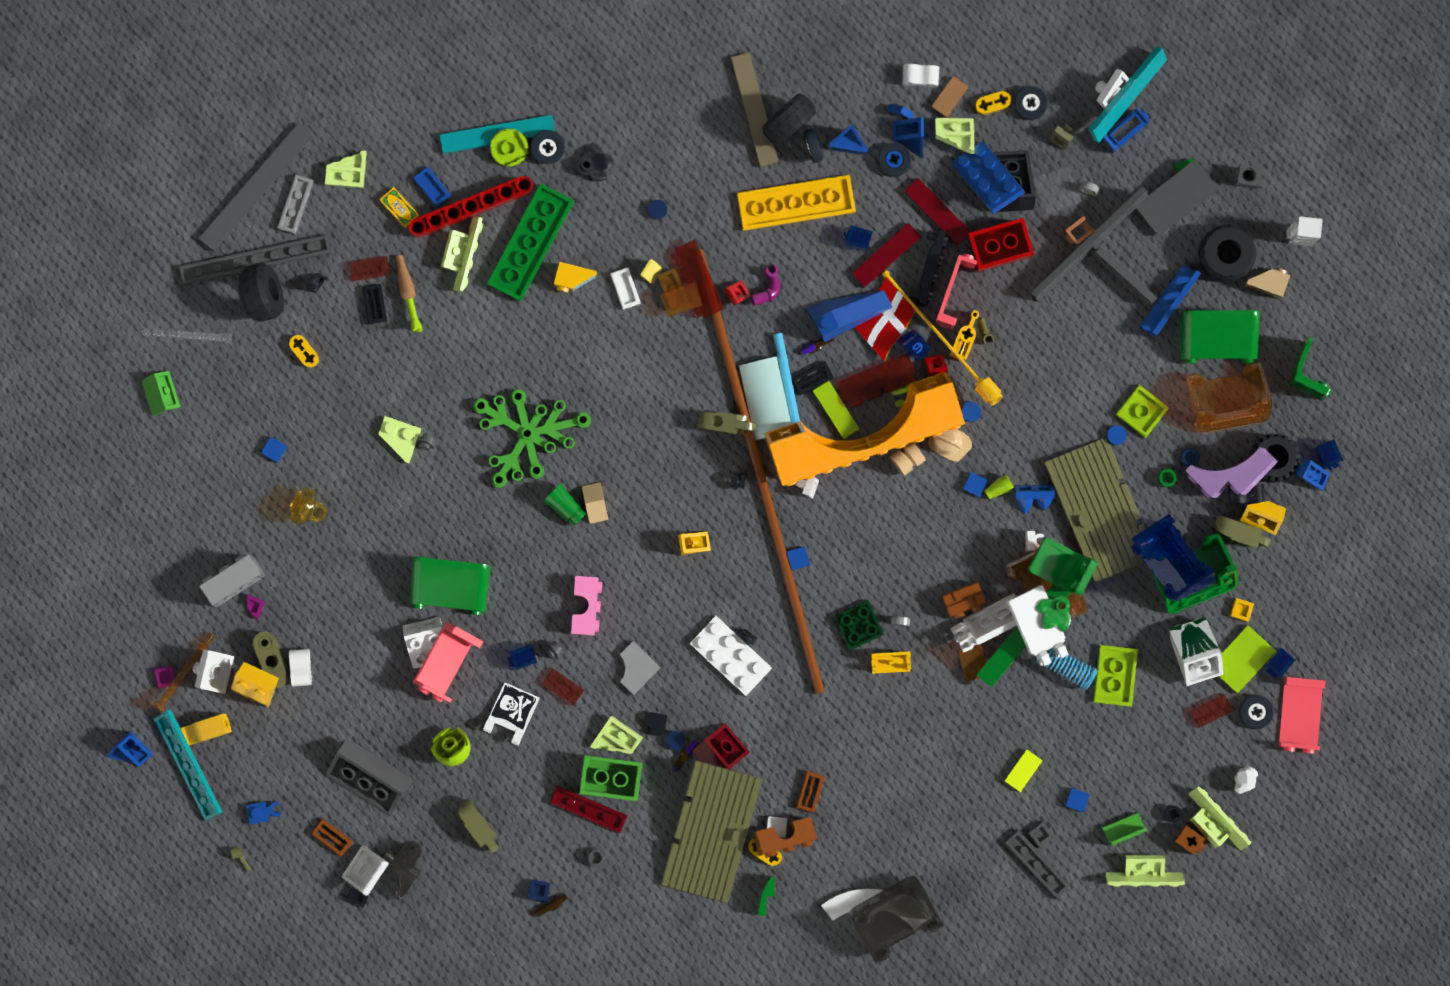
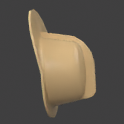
(951, 444)

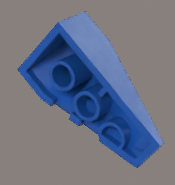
(844, 313)

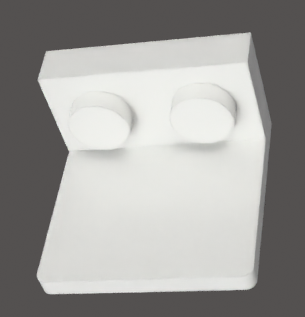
(420, 639)

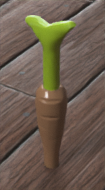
(408, 293)

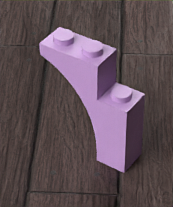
(1241, 477)

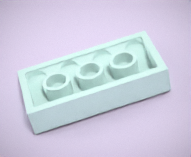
(765, 395)

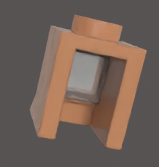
(1079, 231)

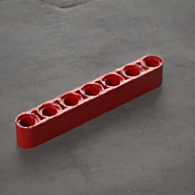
(464, 214)

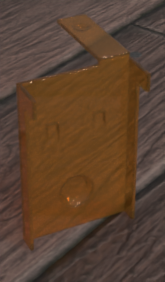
(681, 299)
(972, 662)

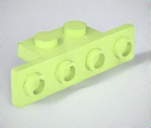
(460, 251)
(1214, 823)
(1144, 871)

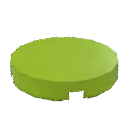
(509, 147)

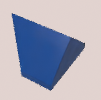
(910, 134)
(849, 142)
(130, 750)

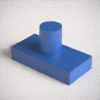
(1312, 474)

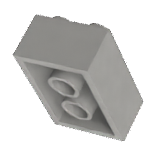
(231, 580)

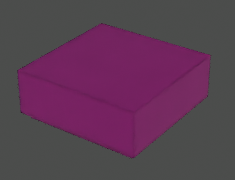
(164, 676)

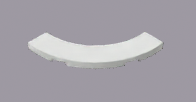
(846, 901)

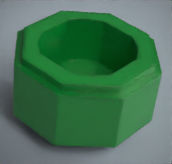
(1167, 478)

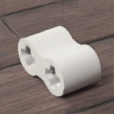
(920, 75)
(300, 667)

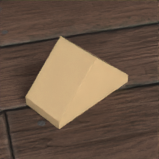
(595, 503)

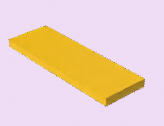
(796, 202)

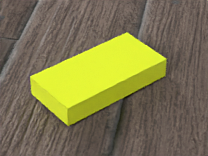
(1023, 770)

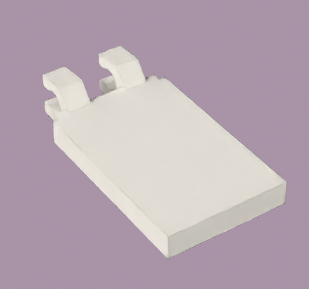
(984, 624)
(1030, 626)

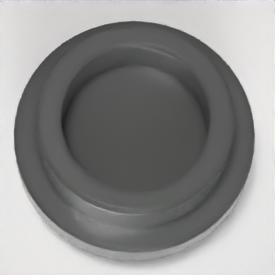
(426, 442)
(554, 650)
(596, 857)

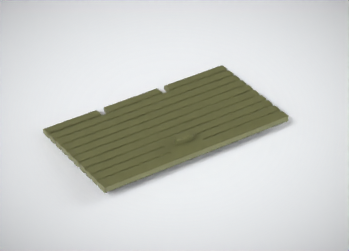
(1097, 506)
(711, 831)

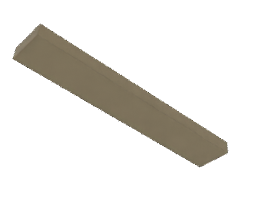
(754, 108)

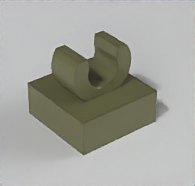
(1061, 136)

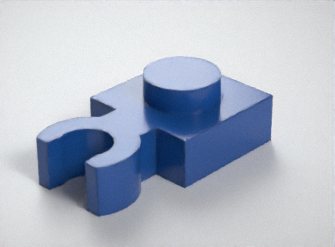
(260, 812)

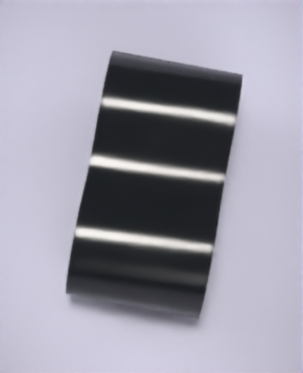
(1255, 495)

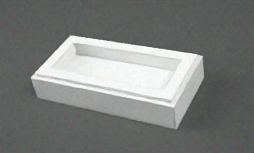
(625, 288)

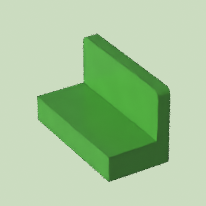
(160, 393)
(1124, 829)

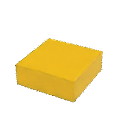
(1241, 609)

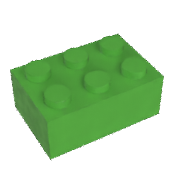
(611, 778)

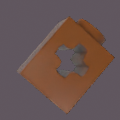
(1181, 840)

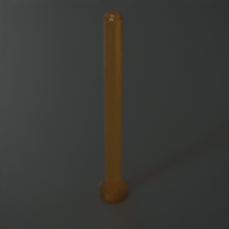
(183, 673)

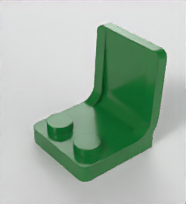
(1298, 380)
(1062, 566)

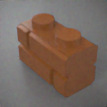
(963, 600)

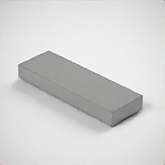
(295, 204)

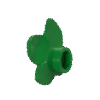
(1053, 615)

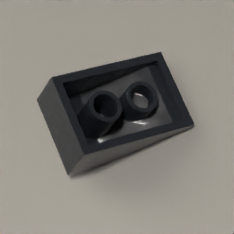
(1020, 168)

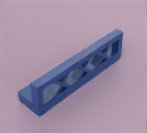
(1169, 300)

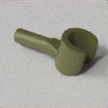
(986, 331)
(237, 852)

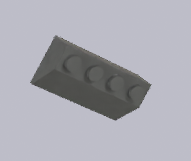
(368, 777)

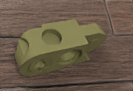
(725, 422)
(1240, 532)
(264, 653)
(477, 825)

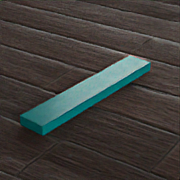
(1127, 94)
(482, 136)
(188, 765)

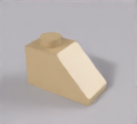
(1270, 282)

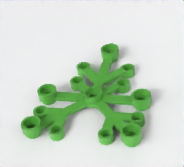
(549, 428)

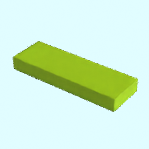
(836, 410)

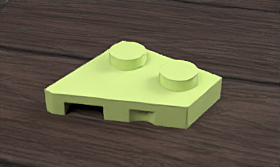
(956, 132)

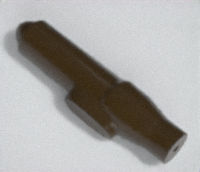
(552, 905)

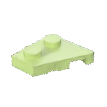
(347, 172)
(400, 437)
(617, 737)

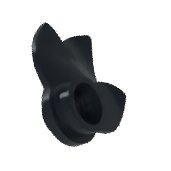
(597, 163)

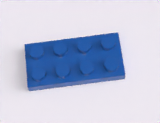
(988, 177)

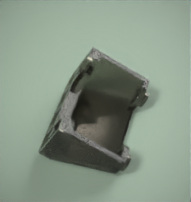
(894, 916)

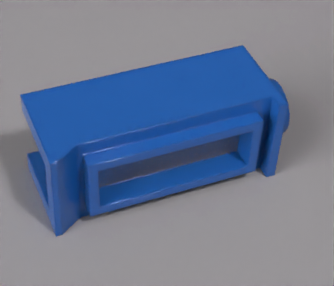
(1126, 129)

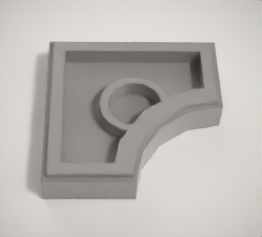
(638, 668)

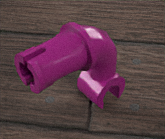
(769, 293)

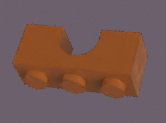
(769, 842)

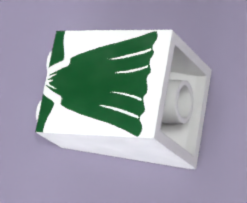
(1196, 651)

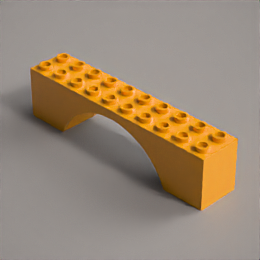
(927, 411)

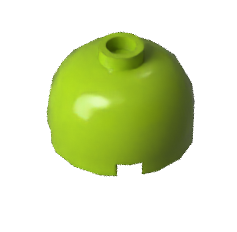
(451, 747)

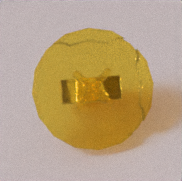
(304, 505)

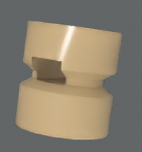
(907, 458)

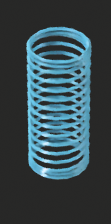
(1092, 672)

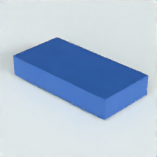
(432, 187)

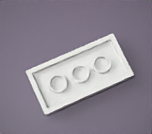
(730, 655)

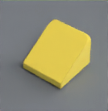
(651, 271)

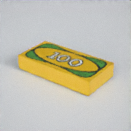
(399, 207)

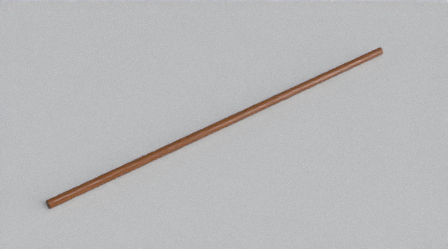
(768, 504)

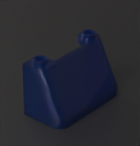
(1172, 560)

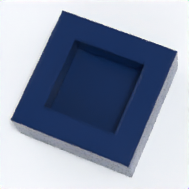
(539, 891)

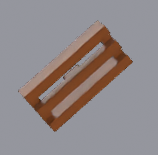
(806, 808)
(345, 847)

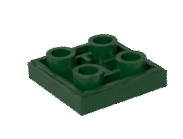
(858, 625)

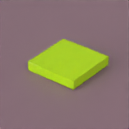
(1142, 411)

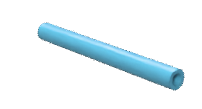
(786, 377)

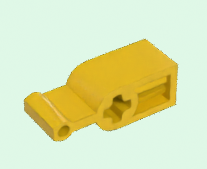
(967, 342)
(206, 729)

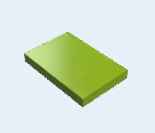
(1244, 658)
(1115, 675)

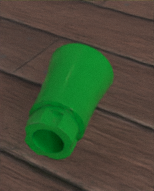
(564, 505)

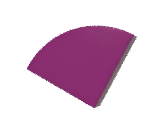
(254, 606)

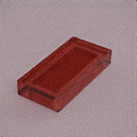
(370, 268)
(563, 687)
(1211, 710)

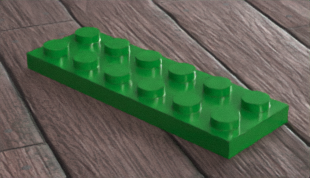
(530, 242)

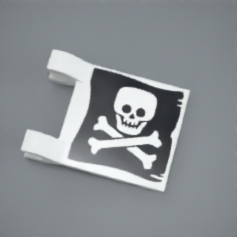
(513, 711)

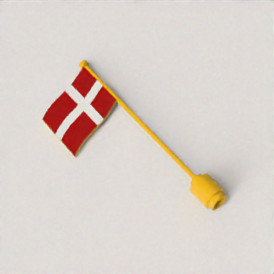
(886, 328)

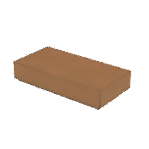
(949, 97)

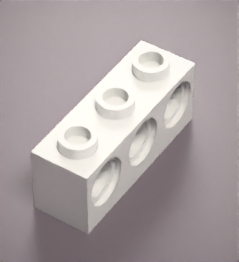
(1304, 231)

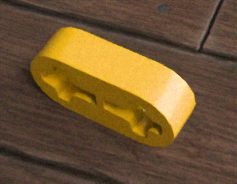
(990, 99)
(307, 348)
(766, 860)

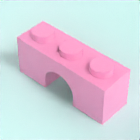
(586, 623)

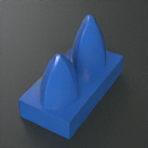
(1026, 494)

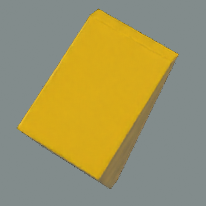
(694, 543)

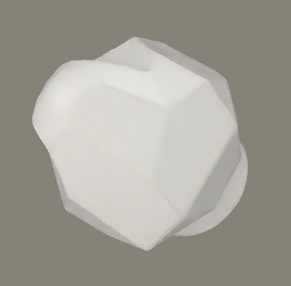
(1245, 779)

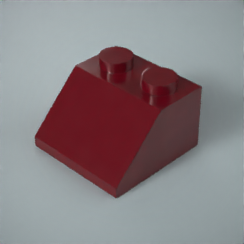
(721, 748)

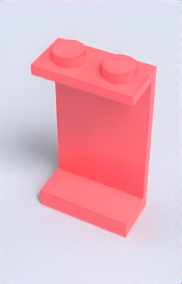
(945, 320)
(444, 661)
(1300, 714)

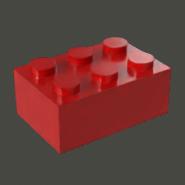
(1000, 245)

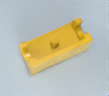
(891, 662)

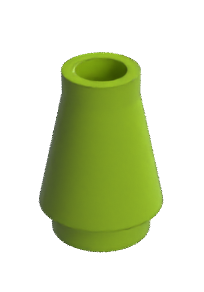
(999, 487)

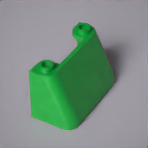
(1219, 335)
(1226, 575)
(449, 584)

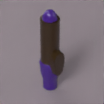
(815, 346)
(685, 754)

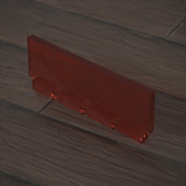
(695, 269)
(873, 379)

